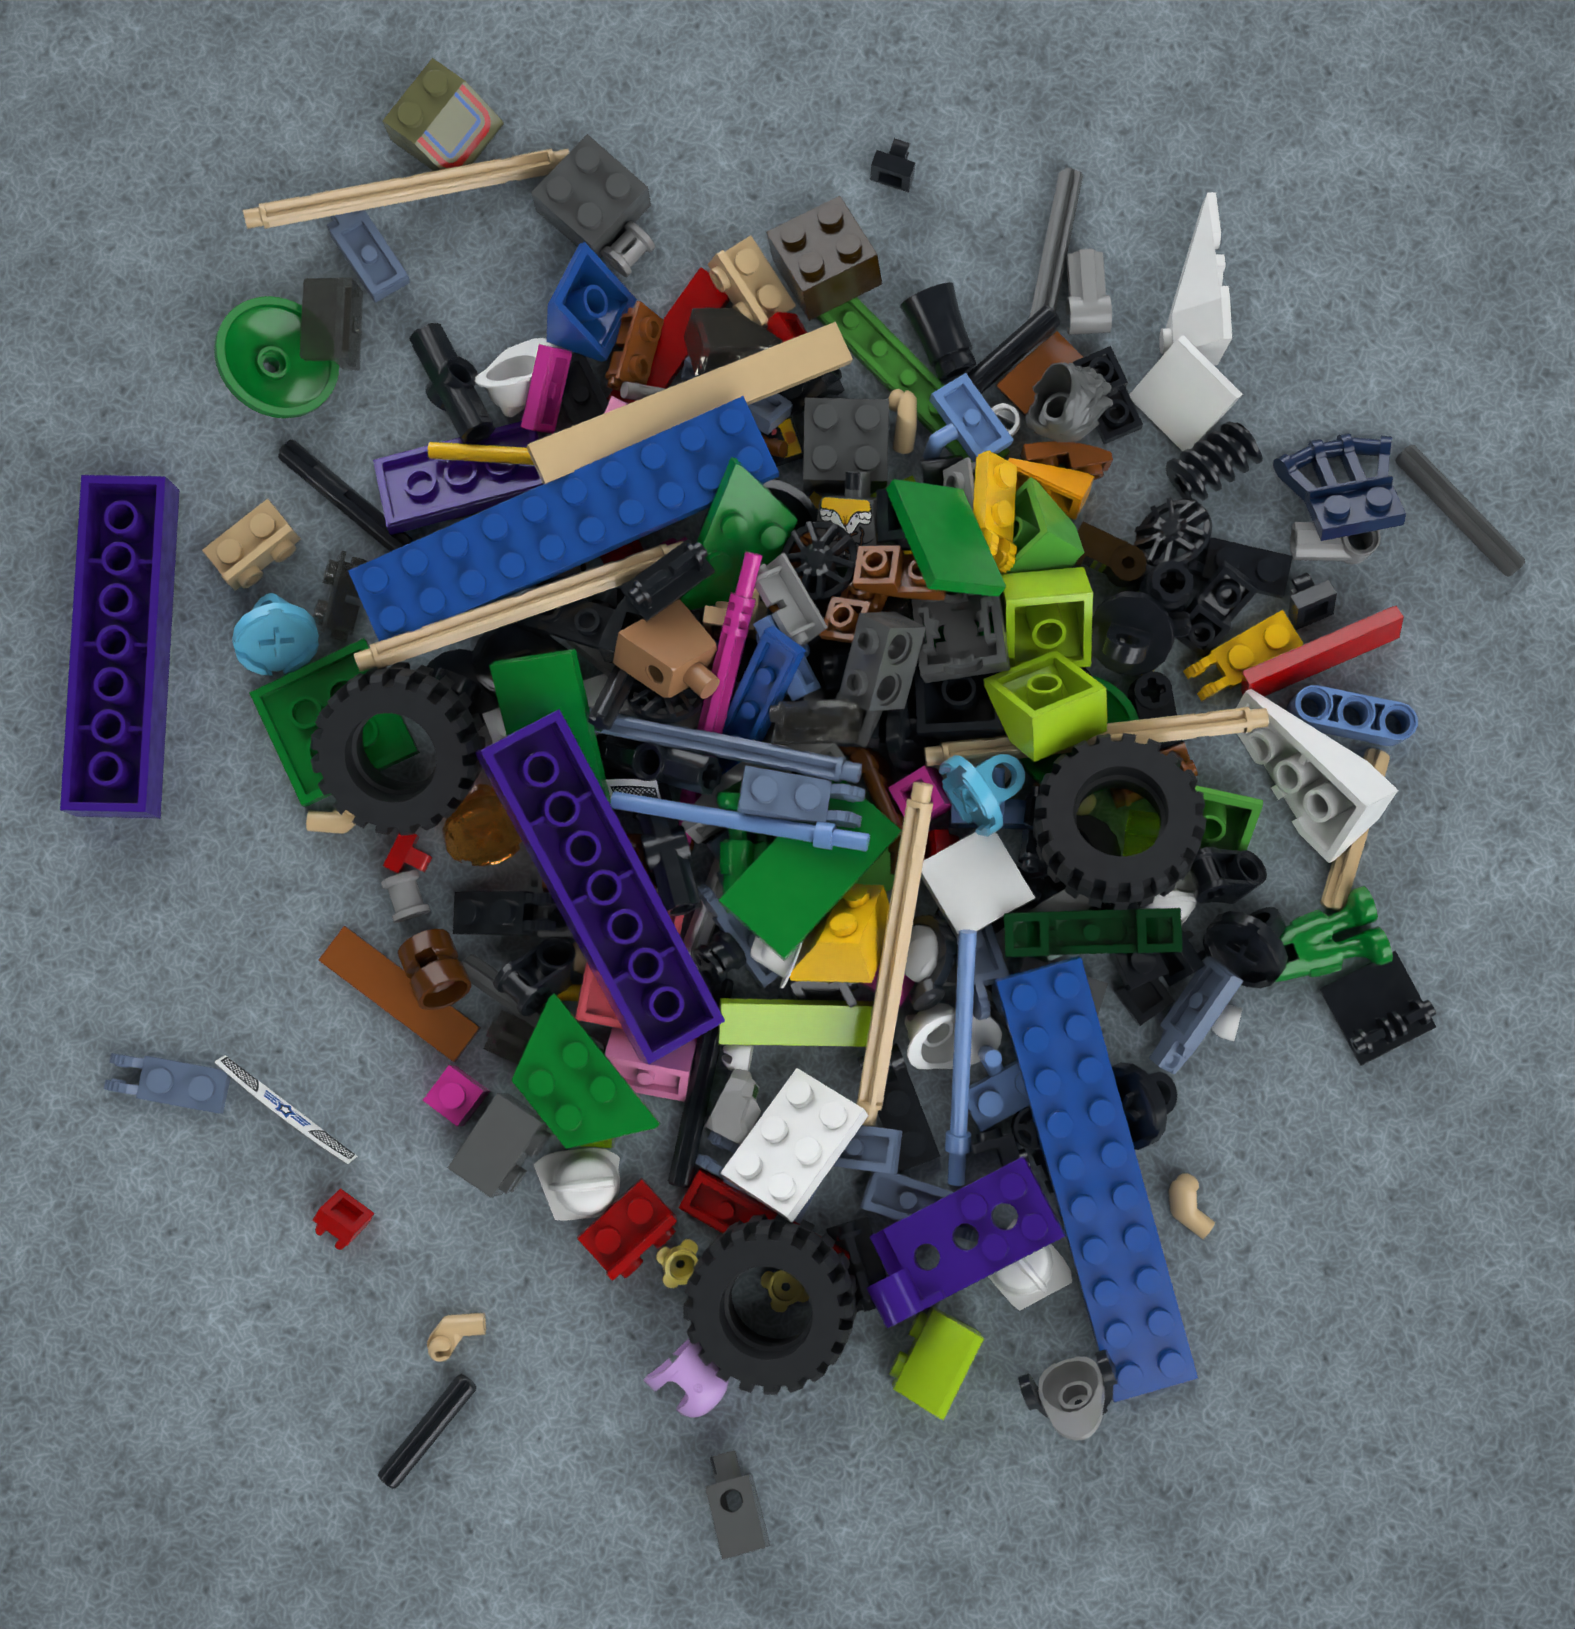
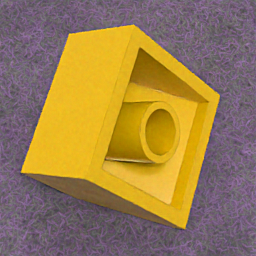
(847, 940)

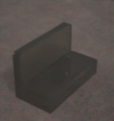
(332, 321)

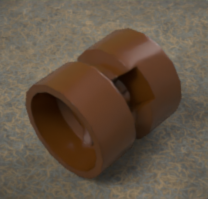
(434, 969)

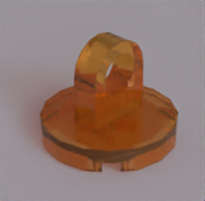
(481, 829)

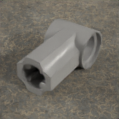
(1087, 300)
(1307, 546)

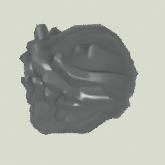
(1068, 402)

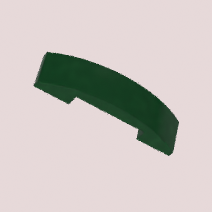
(1093, 932)

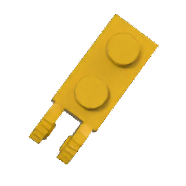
(996, 506)
(1244, 651)

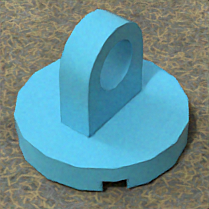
(275, 637)
(976, 794)

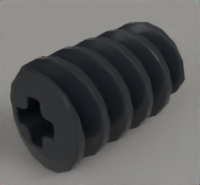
(1211, 459)

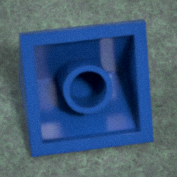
(587, 307)

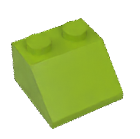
(1048, 614)
(1048, 704)
(935, 1361)

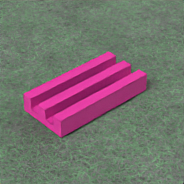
(546, 389)

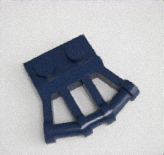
(1349, 506)

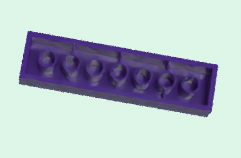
(120, 647)
(600, 887)

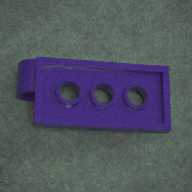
(913, 1288)

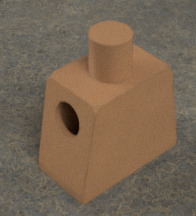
(669, 653)

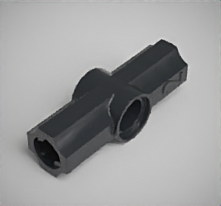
(452, 383)
(662, 763)
(669, 859)

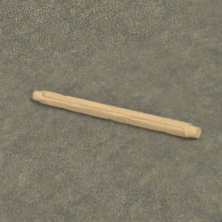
(403, 189)
(509, 610)
(1157, 729)
(895, 950)

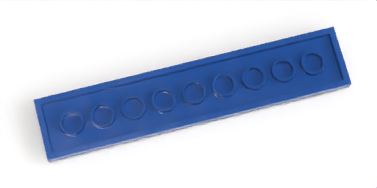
(561, 522)
(1096, 1176)

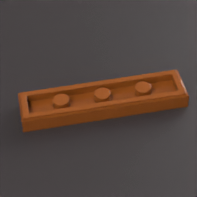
(391, 990)

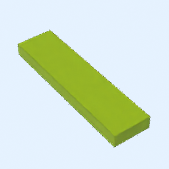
(794, 1022)

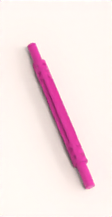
(728, 656)

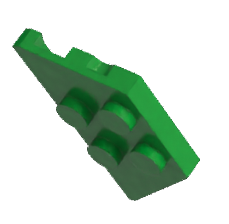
(738, 521)
(576, 1083)

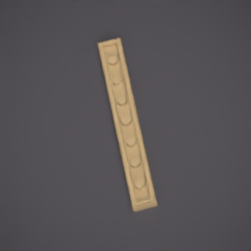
(750, 377)

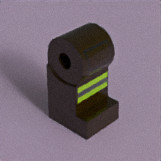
(1111, 555)

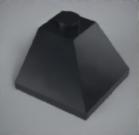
(955, 709)

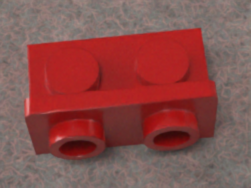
(628, 1230)

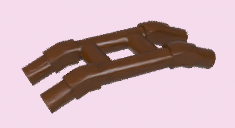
(878, 777)

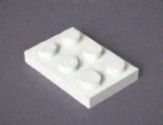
(794, 1144)

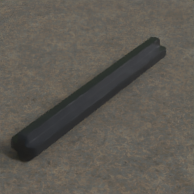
(697, 1097)

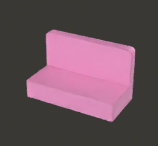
(663, 1078)

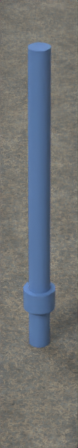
(823, 834)
(958, 1138)

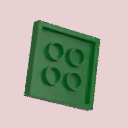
(293, 704)

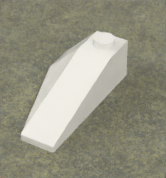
(1201, 302)
(1322, 781)

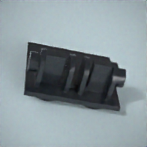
(1378, 1009)

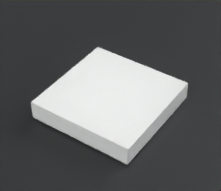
(1185, 394)
(975, 882)

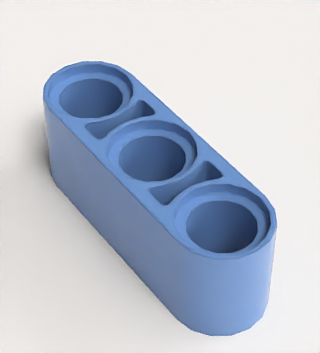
(1370, 709)

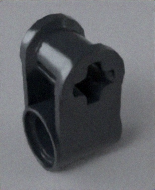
(1161, 706)
(1226, 874)
(535, 977)

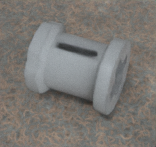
(633, 236)
(405, 896)

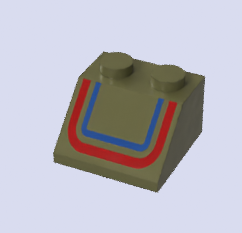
(441, 119)

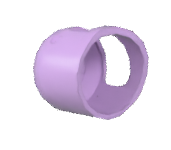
(699, 1381)

